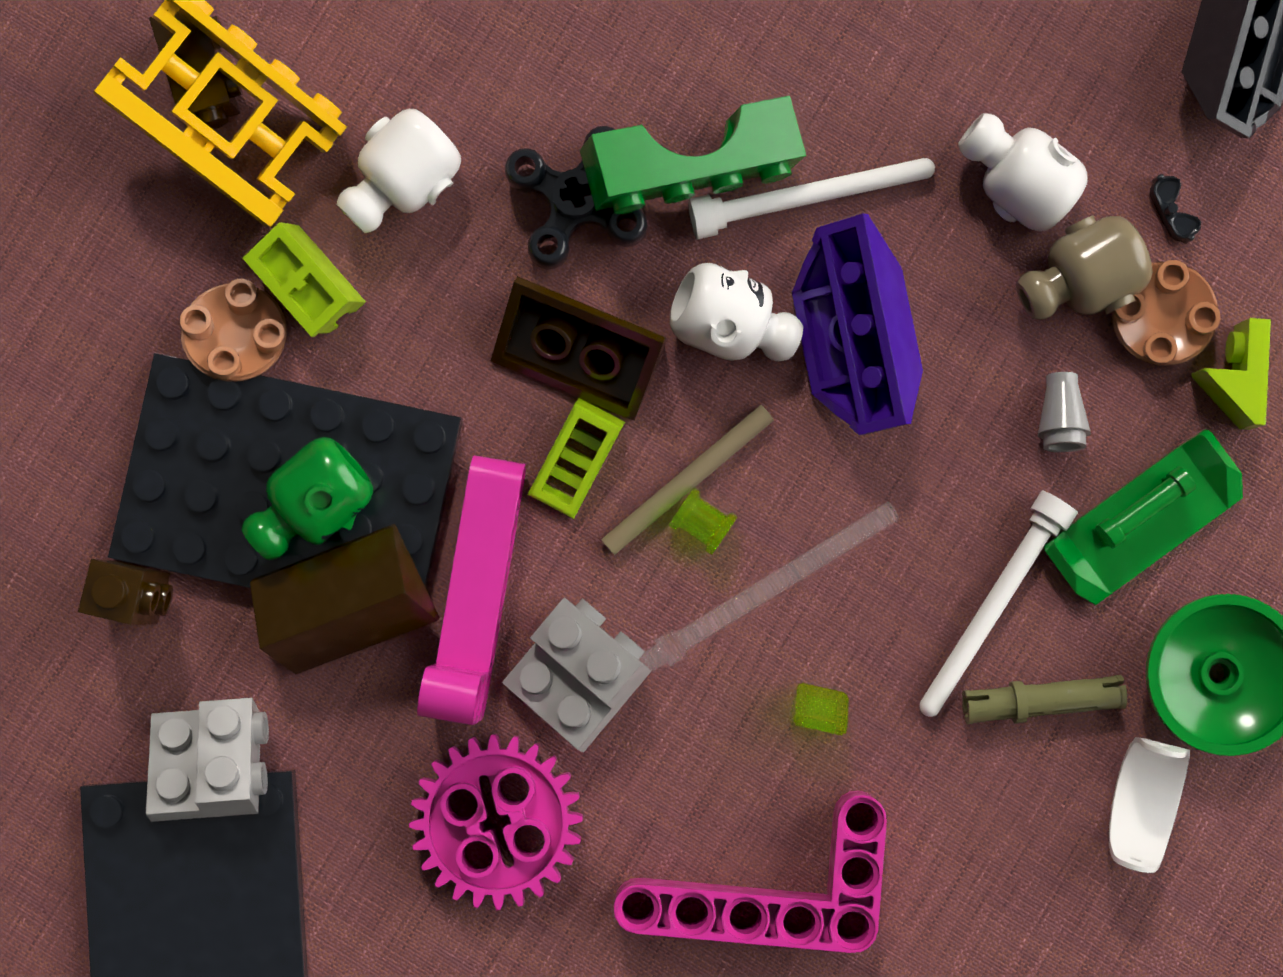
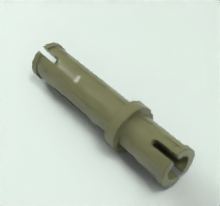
(1035, 700)

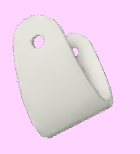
(1146, 803)

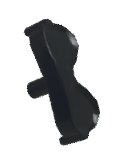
(1163, 195)

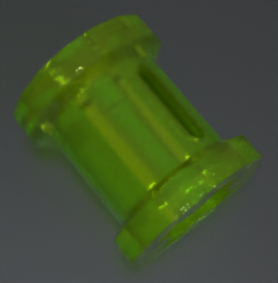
(702, 521)

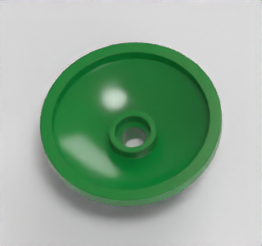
(1243, 708)

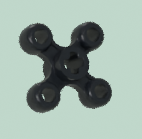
(564, 217)

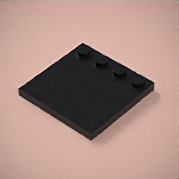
(195, 890)

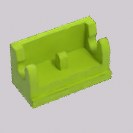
(303, 278)

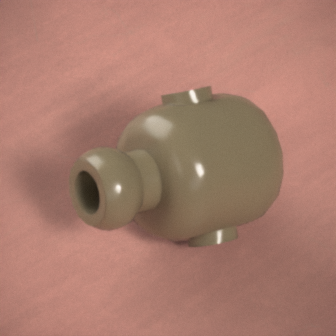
(1089, 269)

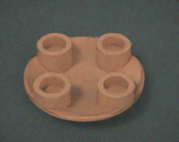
(1170, 316)
(233, 331)

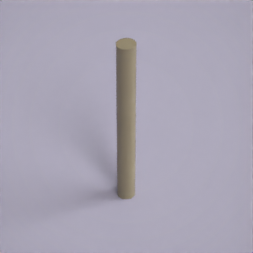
(687, 479)

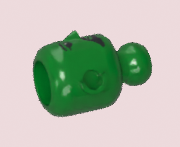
(309, 497)

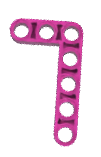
(461, 678)
(774, 904)

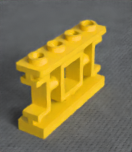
(198, 139)

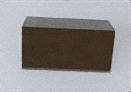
(577, 348)
(340, 601)

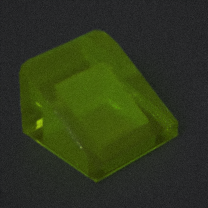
(820, 709)

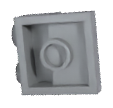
(577, 672)
(207, 761)

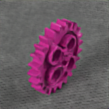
(449, 833)

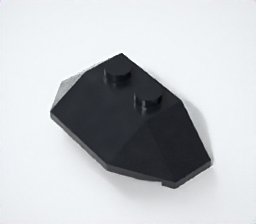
(1237, 62)

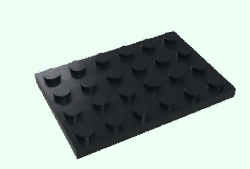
(215, 444)

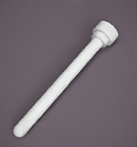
(712, 214)
(1048, 519)

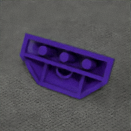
(858, 327)

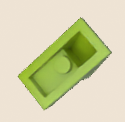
(1243, 390)

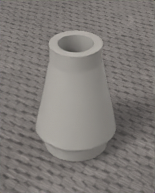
(1063, 414)

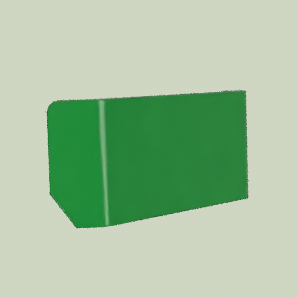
(1147, 517)

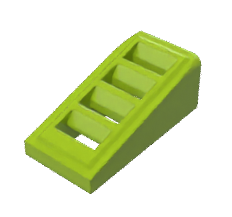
(597, 417)

